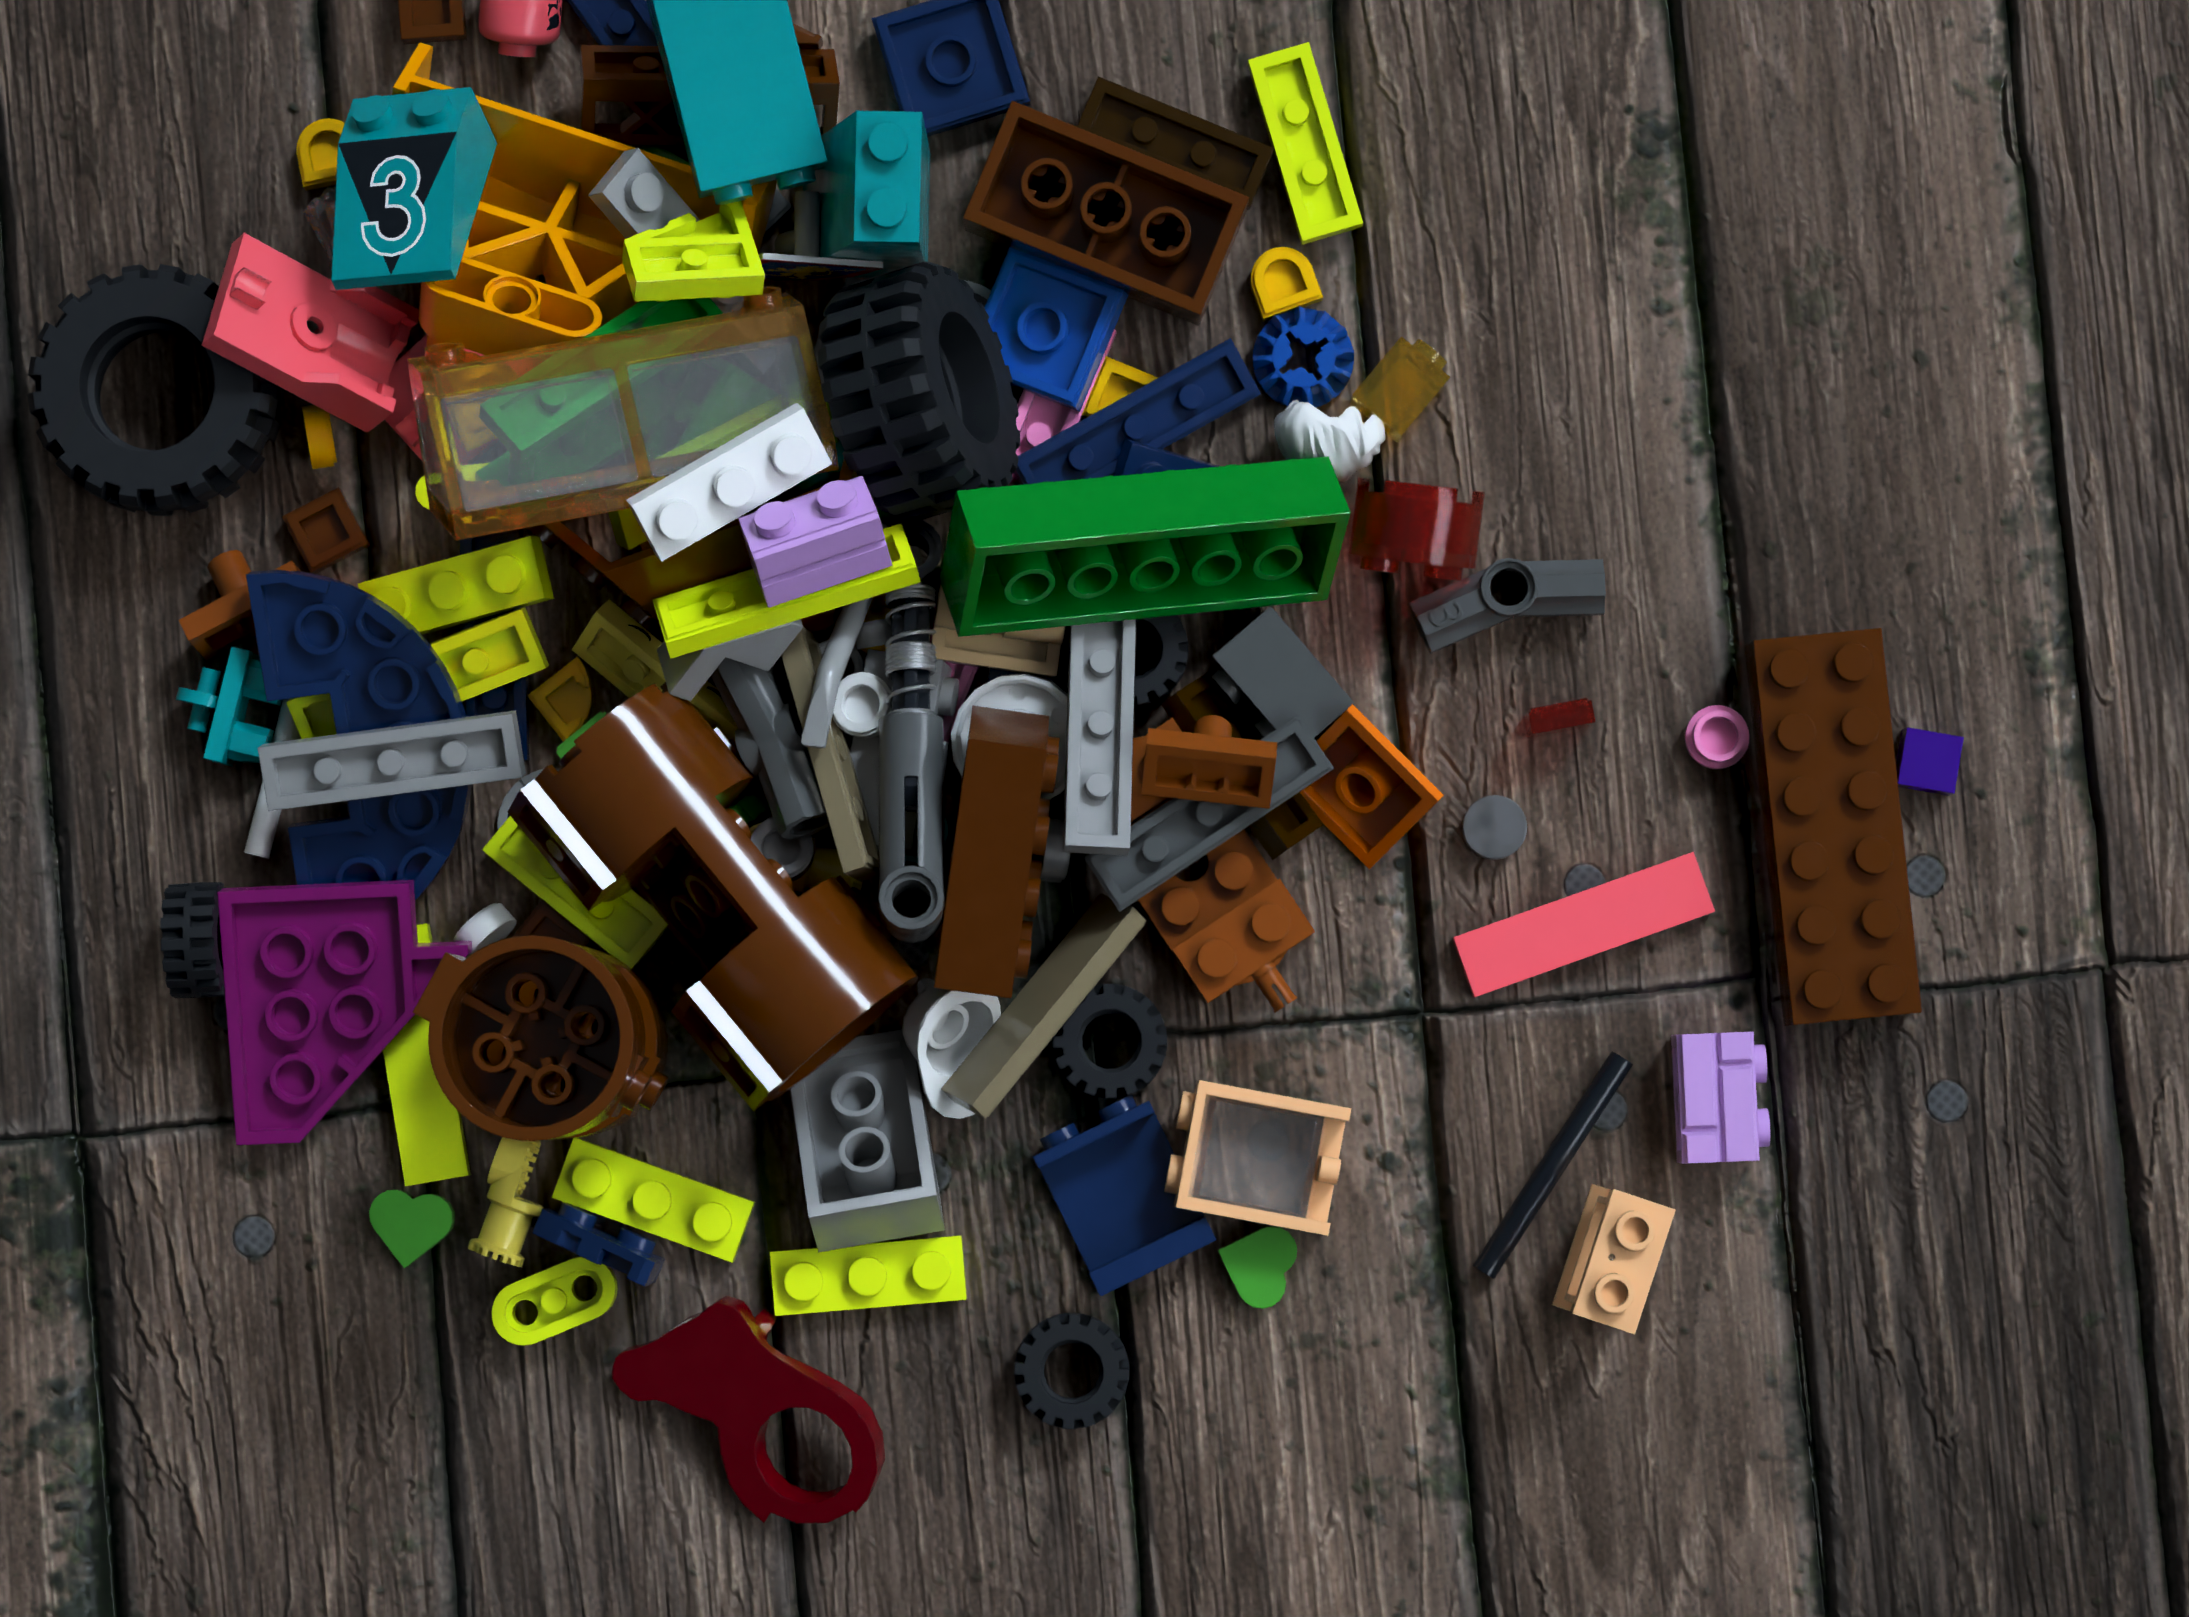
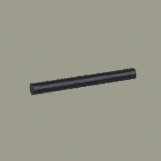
(1553, 1165)

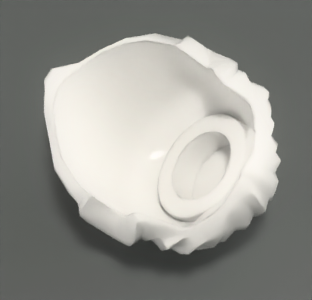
(1309, 433)

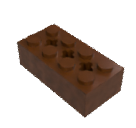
(1090, 175)
(993, 845)

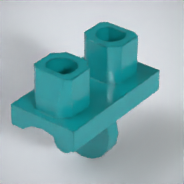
(229, 735)

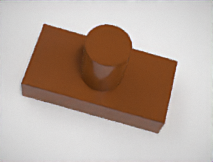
(229, 618)
(1209, 765)

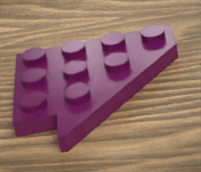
(315, 994)

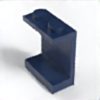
(1114, 1195)

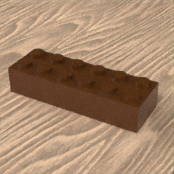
(1832, 827)

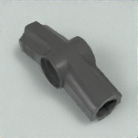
(1549, 591)
(771, 746)

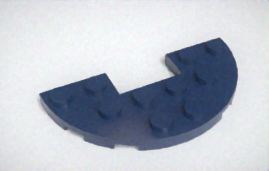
(379, 674)

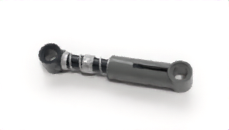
(912, 749)

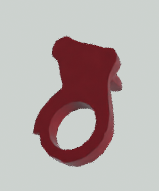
(730, 1375)

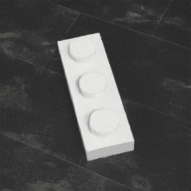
(729, 481)

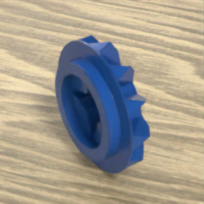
(1274, 351)

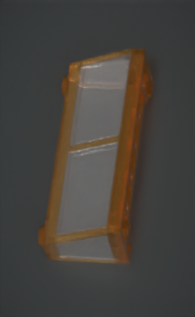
(603, 415)

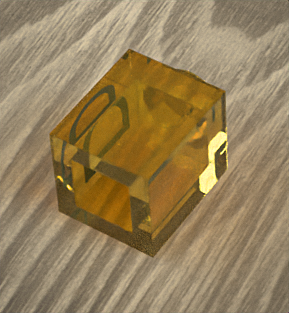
(1402, 386)

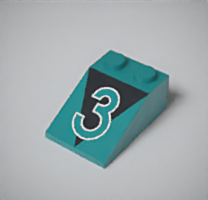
(408, 186)

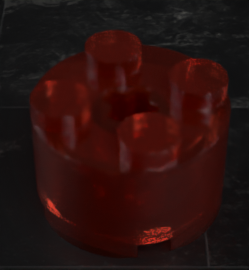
(1417, 527)

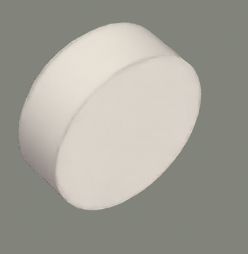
(861, 704)
(487, 927)

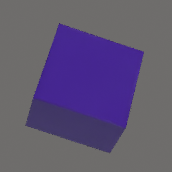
(1928, 761)

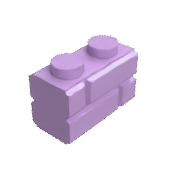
(815, 540)
(1718, 1097)

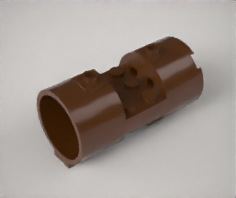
(649, 812)
(523, 1043)

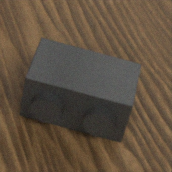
(1278, 677)

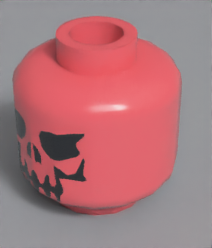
(520, 24)

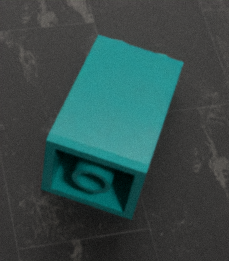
(738, 94)
(875, 190)

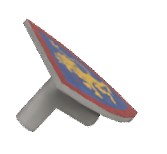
(799, 250)

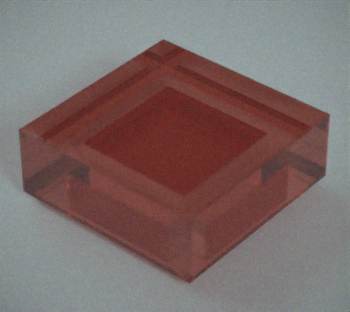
(1559, 717)

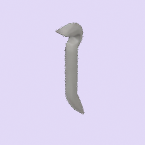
(831, 671)

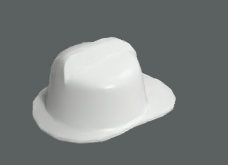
(941, 1033)

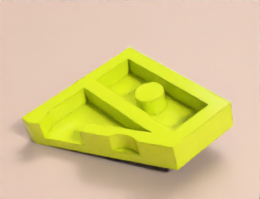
(695, 258)

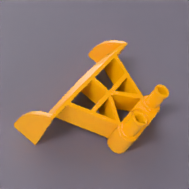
(543, 222)

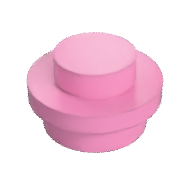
(1717, 737)

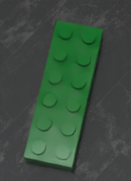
(1143, 545)

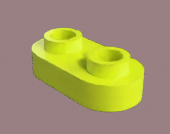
(555, 1300)

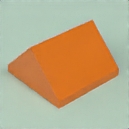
(1371, 791)

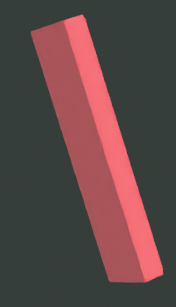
(1583, 924)

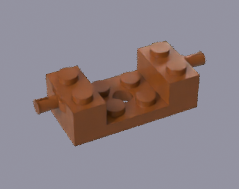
(1232, 919)

